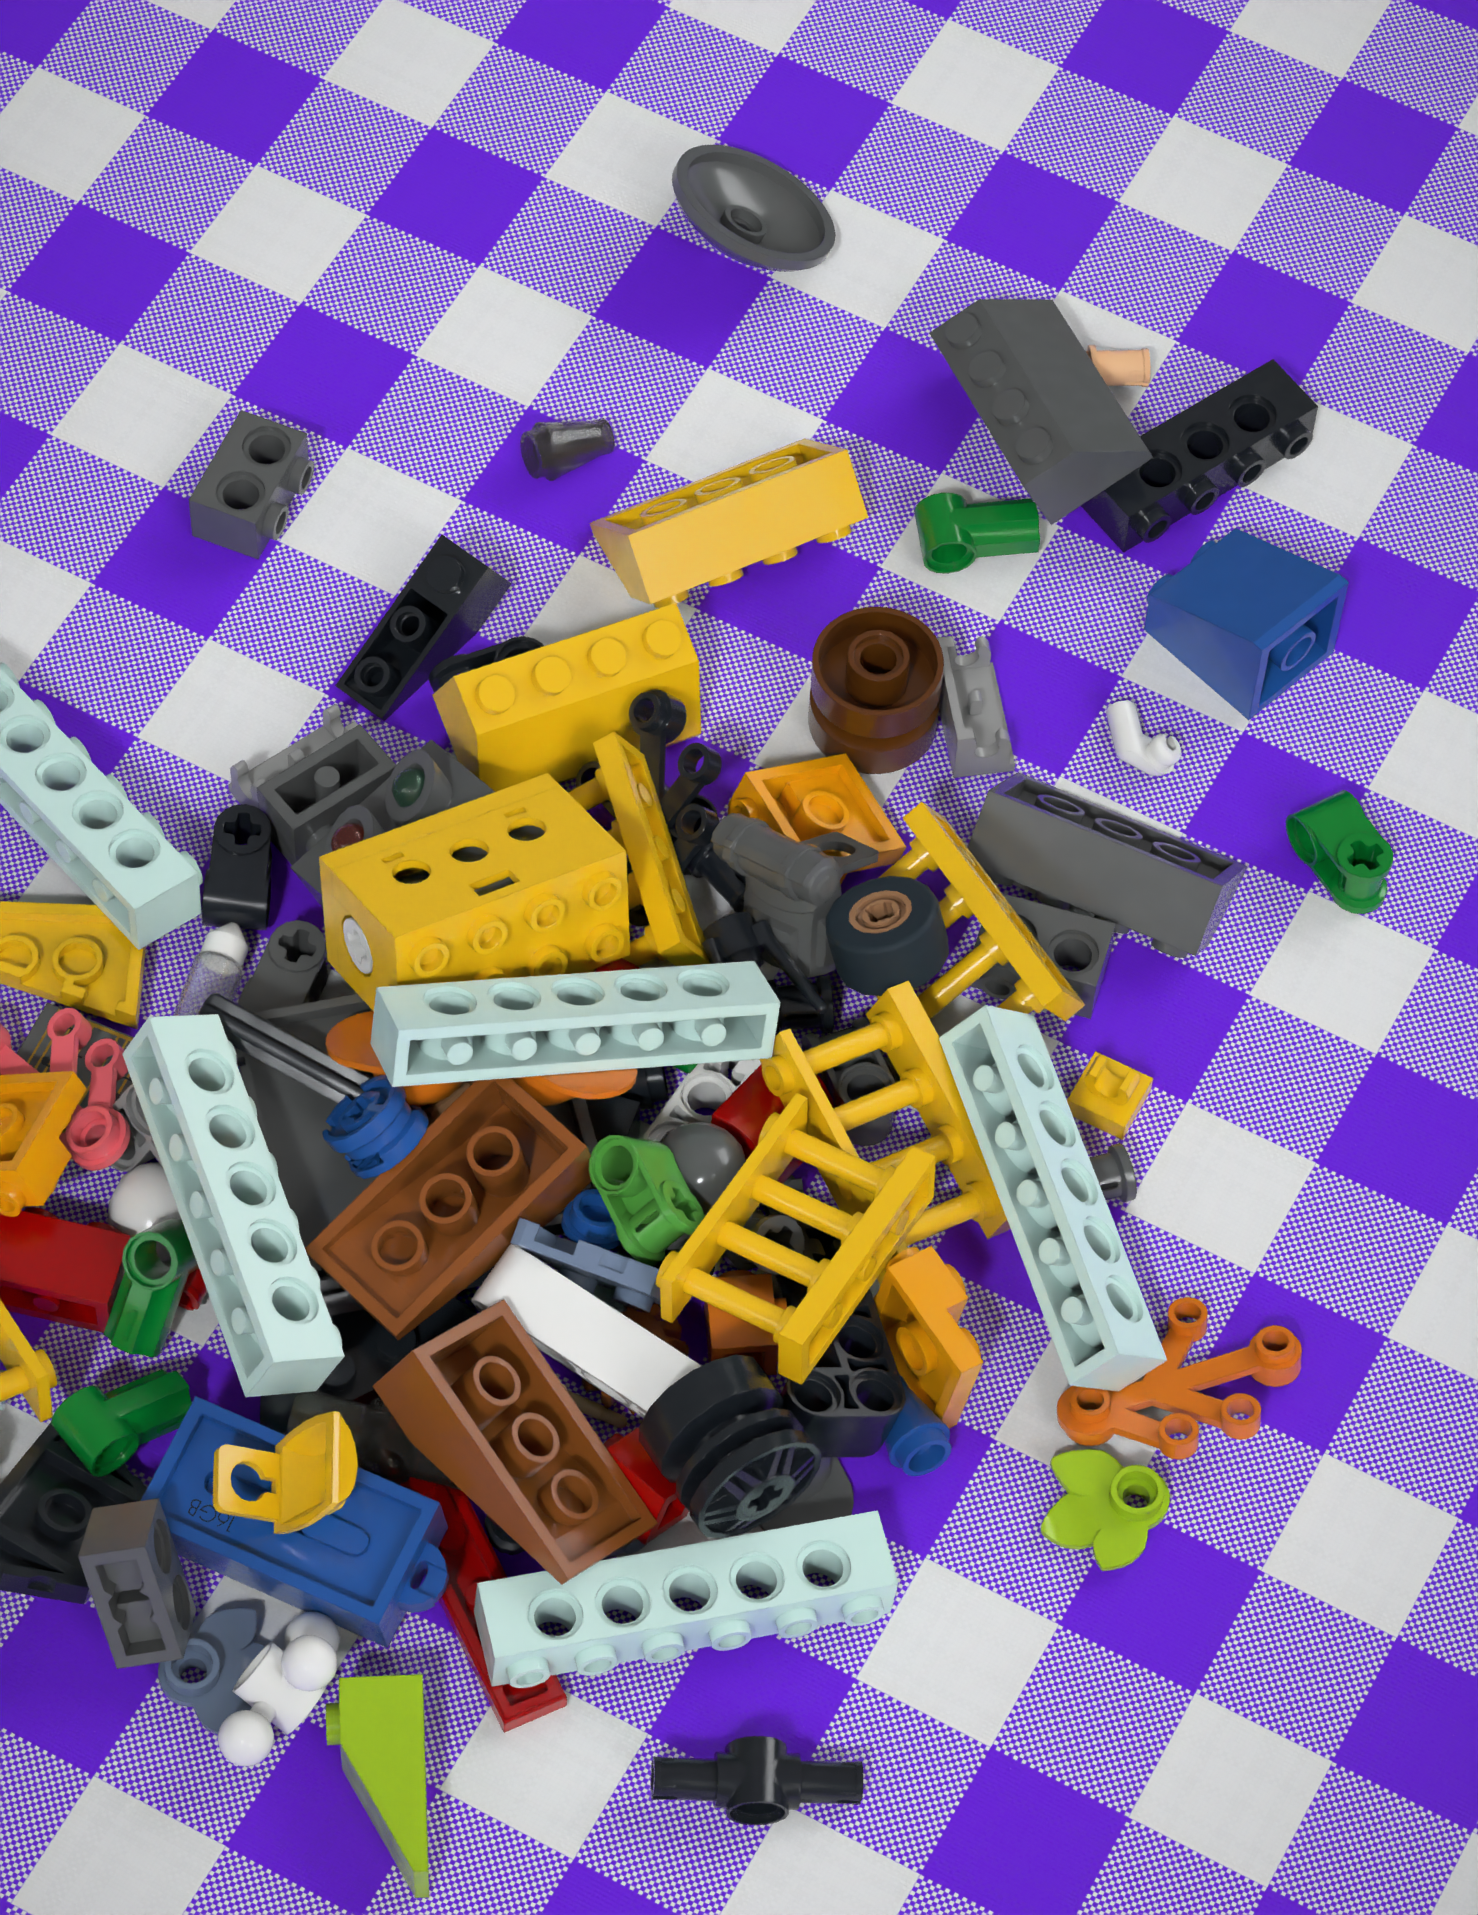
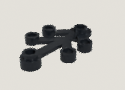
(659, 721)

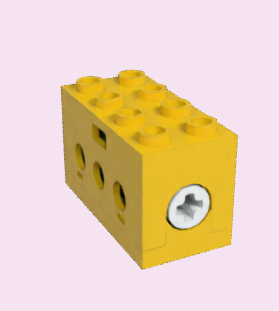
(478, 894)

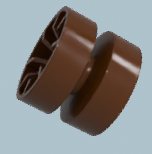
(875, 689)

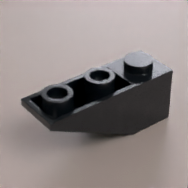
(425, 625)

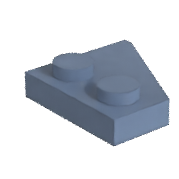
(591, 1265)

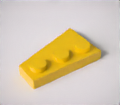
(71, 958)

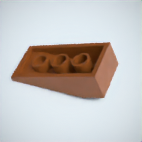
(452, 1204)
(515, 1442)

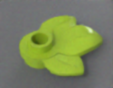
(1095, 1508)

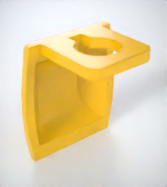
(308, 1475)

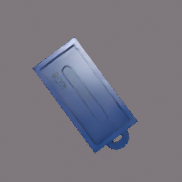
(350, 1565)

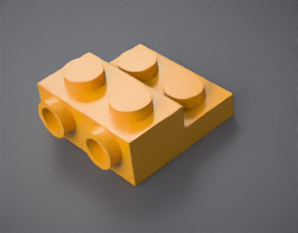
(816, 800)
(31, 1120)
(920, 1316)

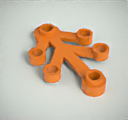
(1270, 1359)

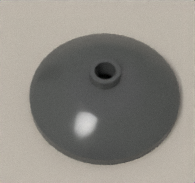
(752, 209)

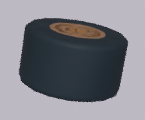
(886, 935)

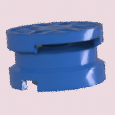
(375, 1128)

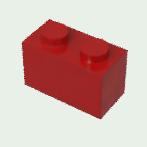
(60, 1268)

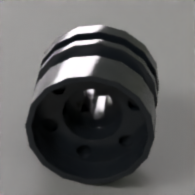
(729, 1446)

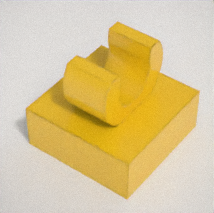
(1109, 1095)

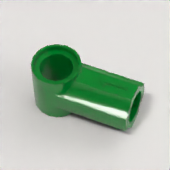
(960, 532)
(150, 1289)
(112, 1425)

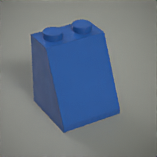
(1247, 618)

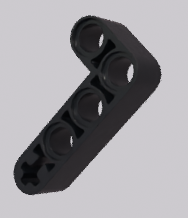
(855, 1385)

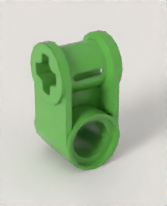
(643, 1195)

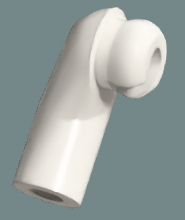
(1149, 755)

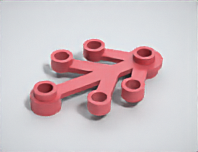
(98, 1132)

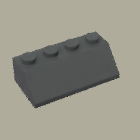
(1041, 400)
(1104, 864)

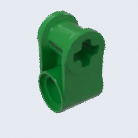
(1342, 851)

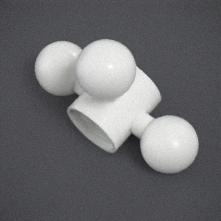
(280, 1688)

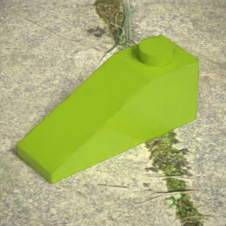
(385, 1762)

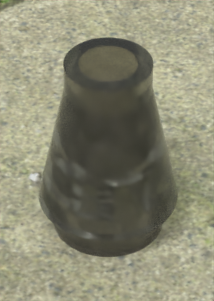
(561, 447)

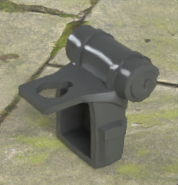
(790, 883)

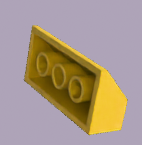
(732, 521)
(557, 700)

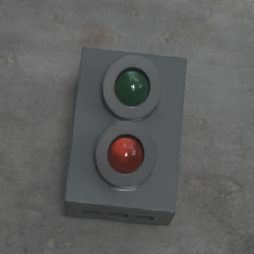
(419, 787)

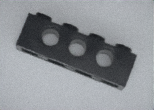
(1206, 453)

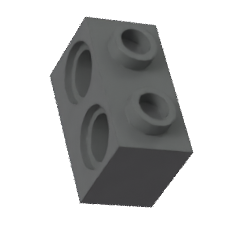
(253, 471)
(1067, 940)
(137, 1583)

